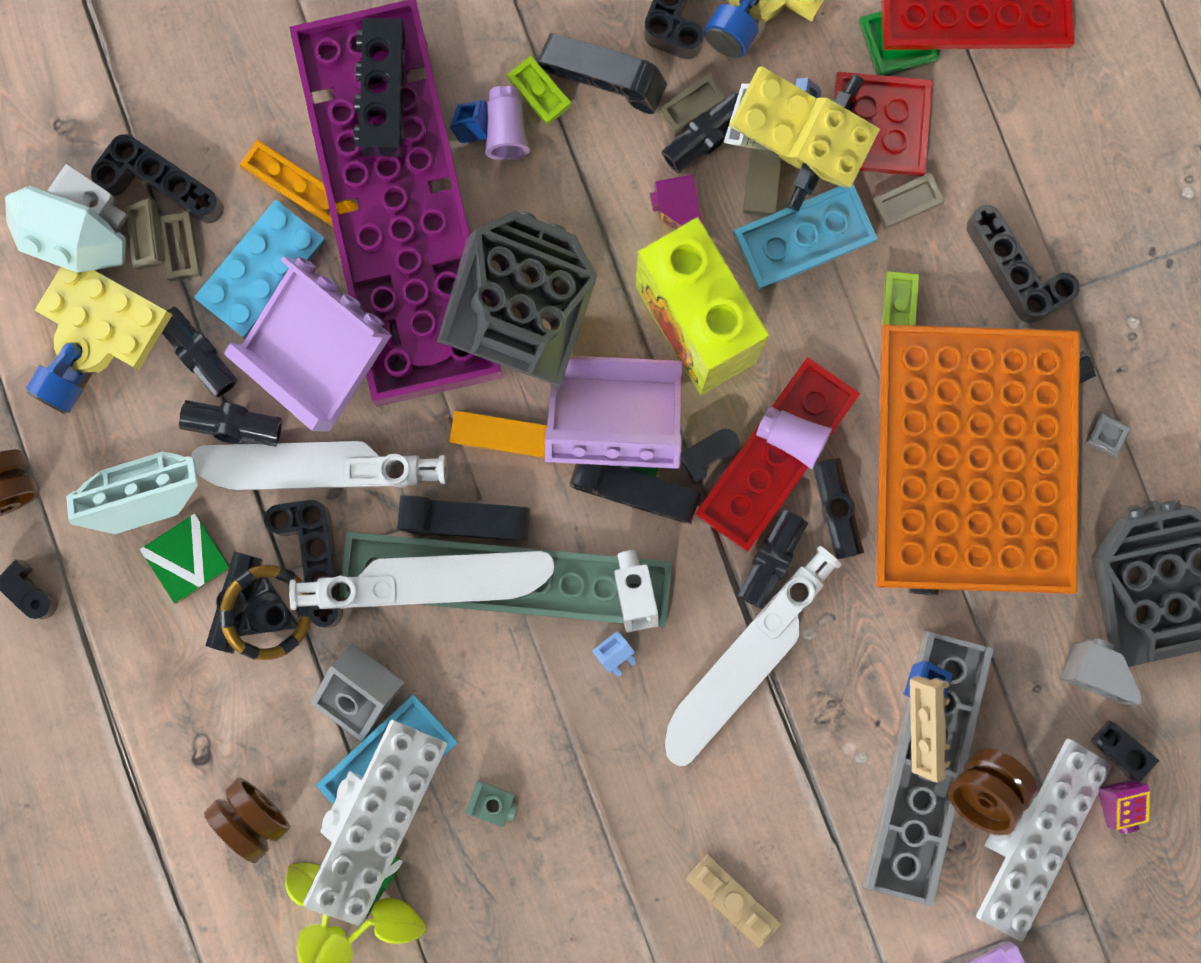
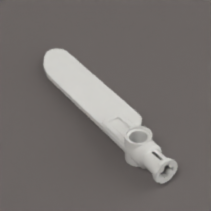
(310, 466)
(432, 580)
(743, 665)

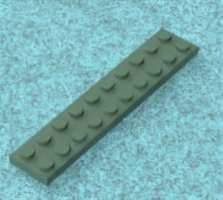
(578, 588)

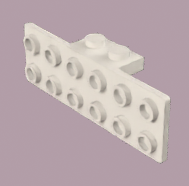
(372, 821)
(1042, 840)

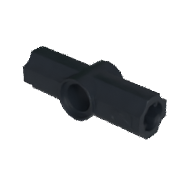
(701, 136)
(198, 354)
(230, 423)
(842, 530)
(773, 559)
(239, 564)

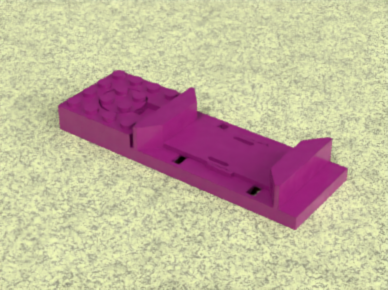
(404, 238)

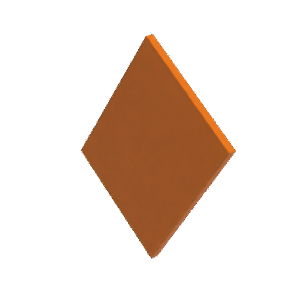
(978, 459)

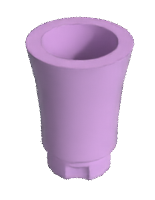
(505, 125)
(794, 435)

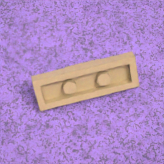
(928, 728)
(733, 901)

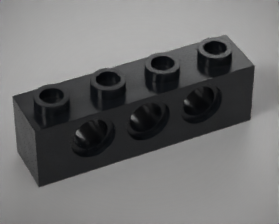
(377, 36)

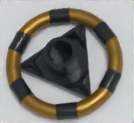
(263, 613)

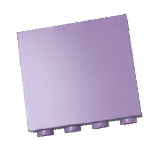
(310, 346)
(616, 413)

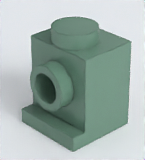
(482, 794)

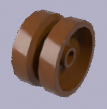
(15, 488)
(993, 791)
(246, 820)

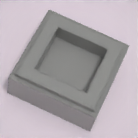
(1108, 435)

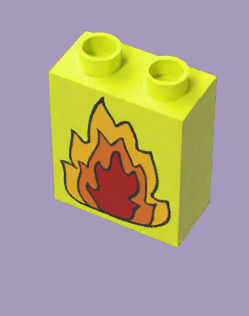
(699, 306)

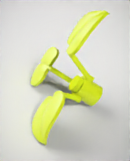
(393, 922)

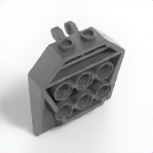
(494, 332)
(1146, 541)

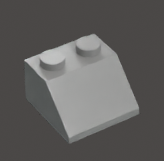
(1101, 671)
(356, 692)

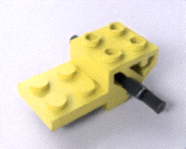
(806, 131)

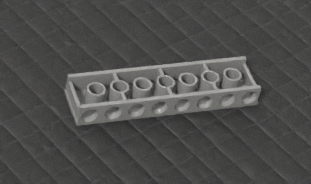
(915, 810)

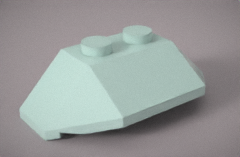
(62, 231)
(134, 493)

